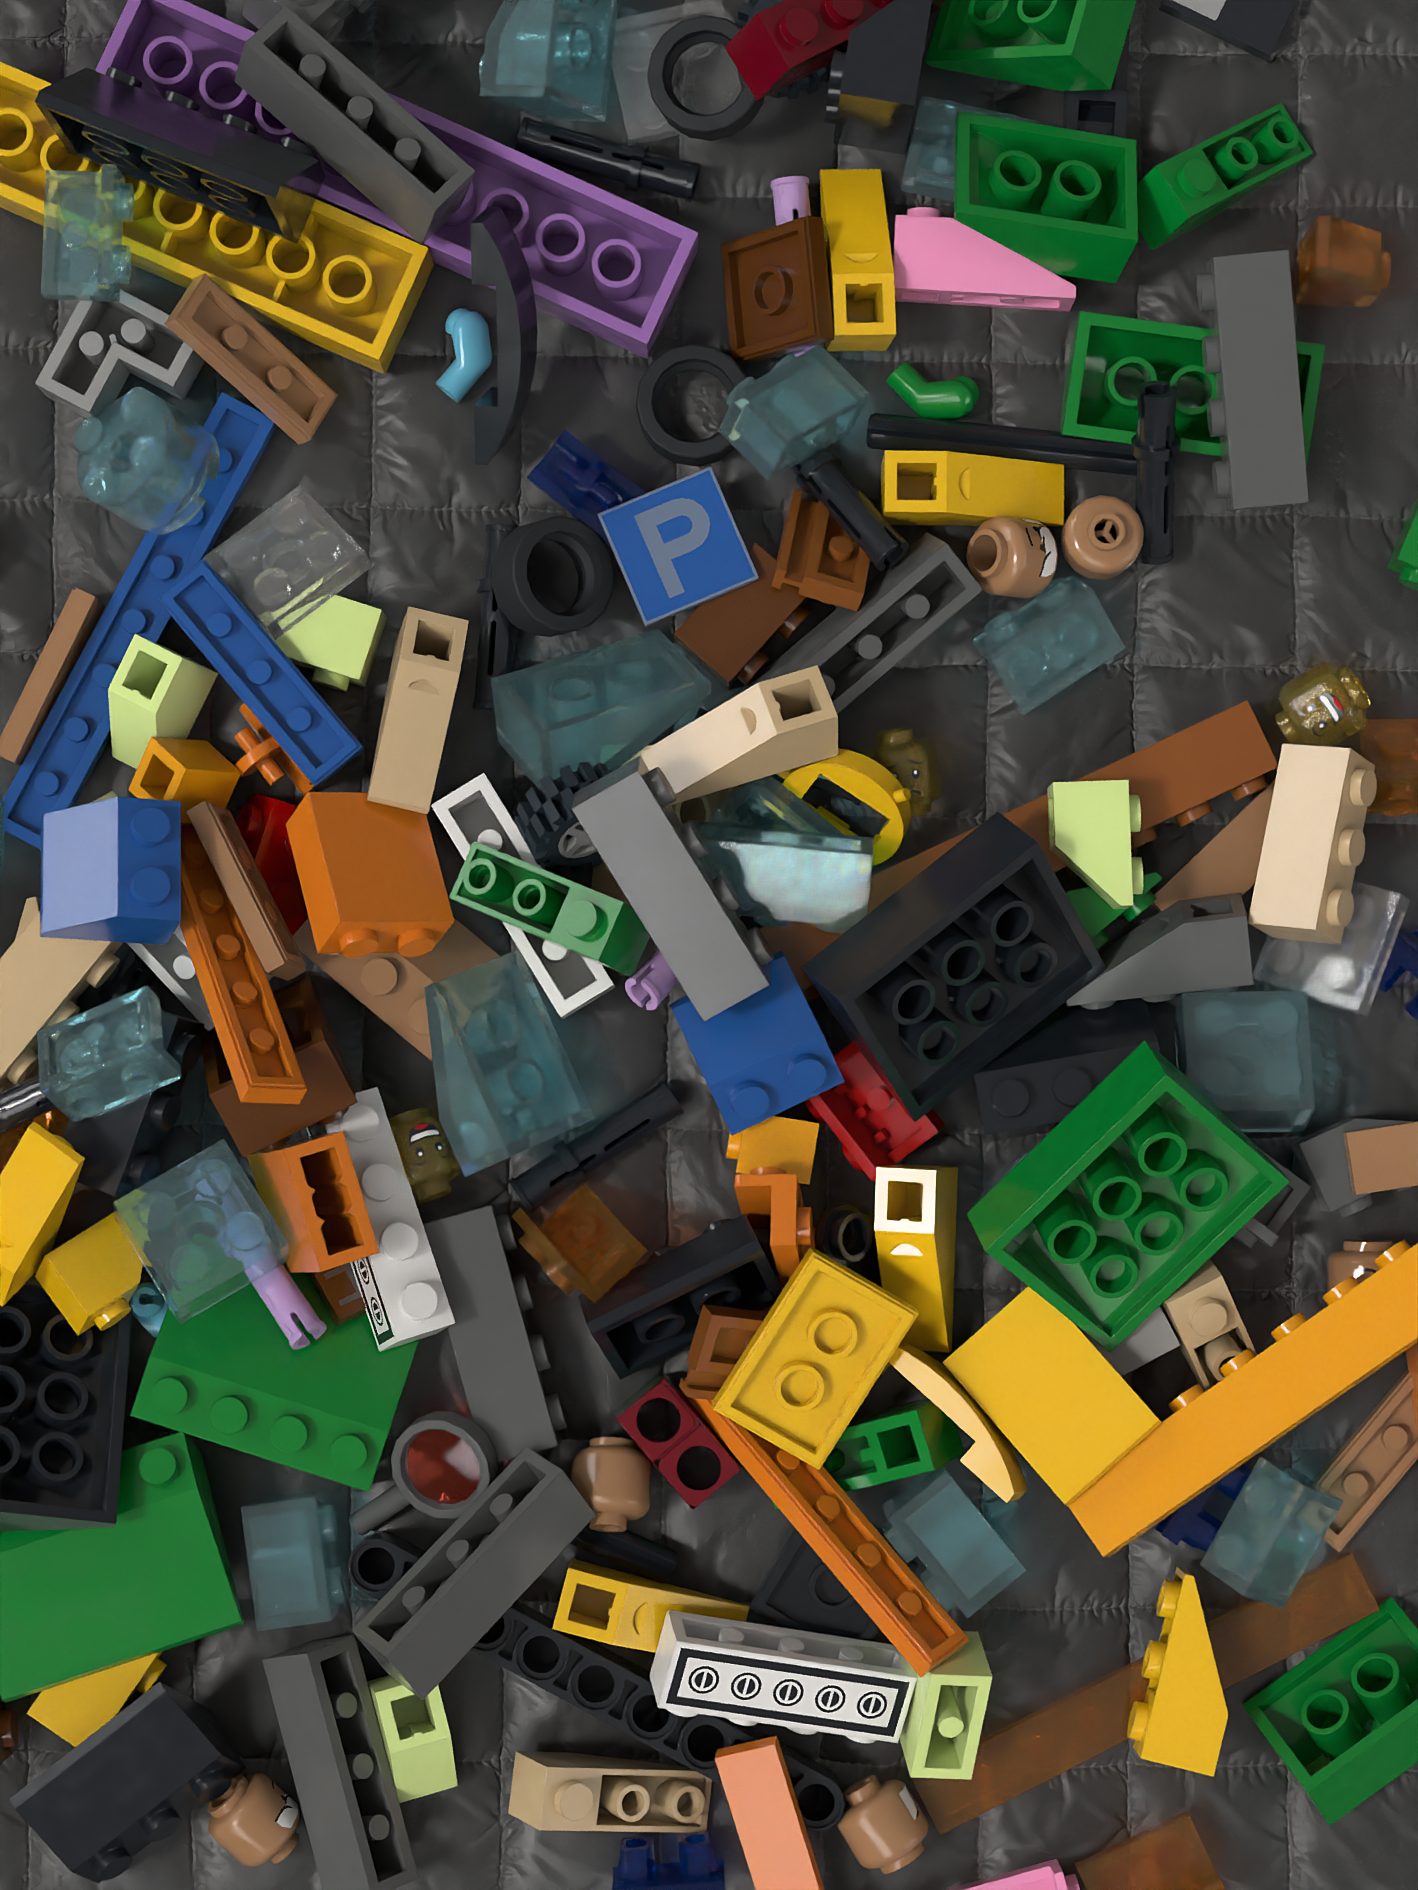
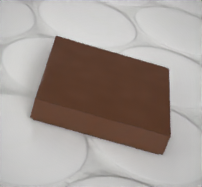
(777, 290)

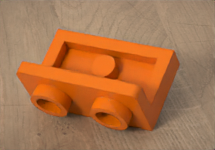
(776, 1203)

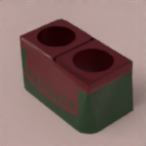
(688, 1436)

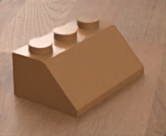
(396, 984)

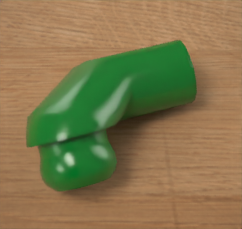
(934, 399)

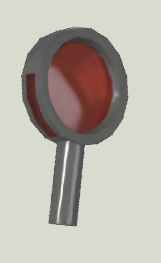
(436, 1467)

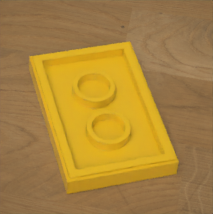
(814, 1358)
(1052, 1394)

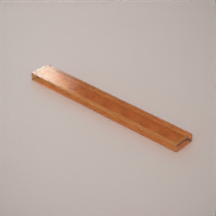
(1100, 1712)

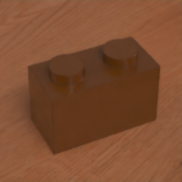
(737, 627)

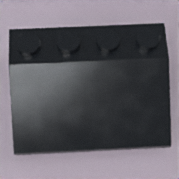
(185, 151)
(957, 964)
(59, 1416)

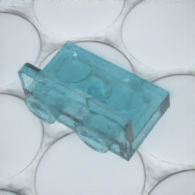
(1048, 642)
(105, 1056)

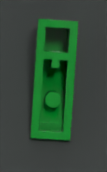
(893, 1446)

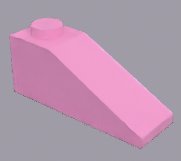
(955, 265)

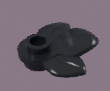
(849, 1239)

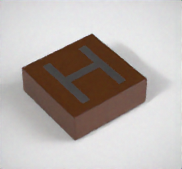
(339, 1293)

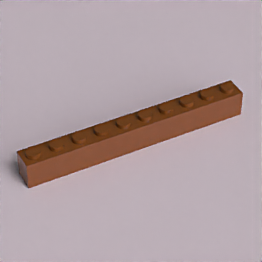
(1169, 776)

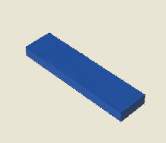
(260, 673)

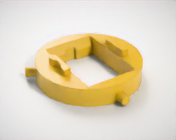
(867, 782)

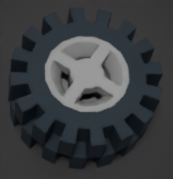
(550, 824)

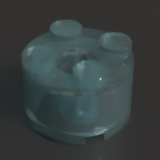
(146, 462)

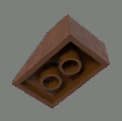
(322, 1065)

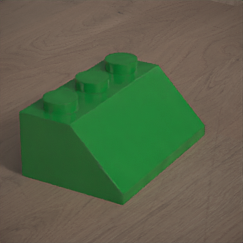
(1347, 1712)

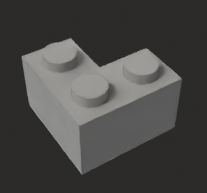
(107, 344)

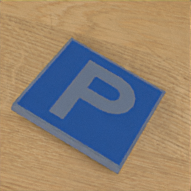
(678, 546)

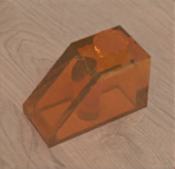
(1341, 264)

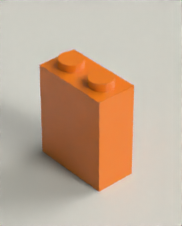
(368, 876)
(315, 1201)

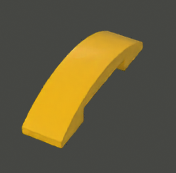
(991, 1455)

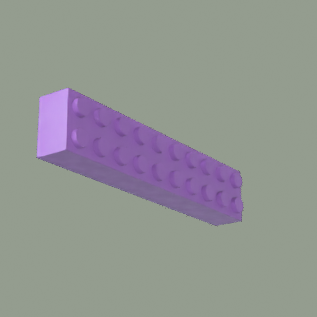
(585, 249)

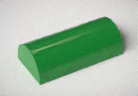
(1120, 353)

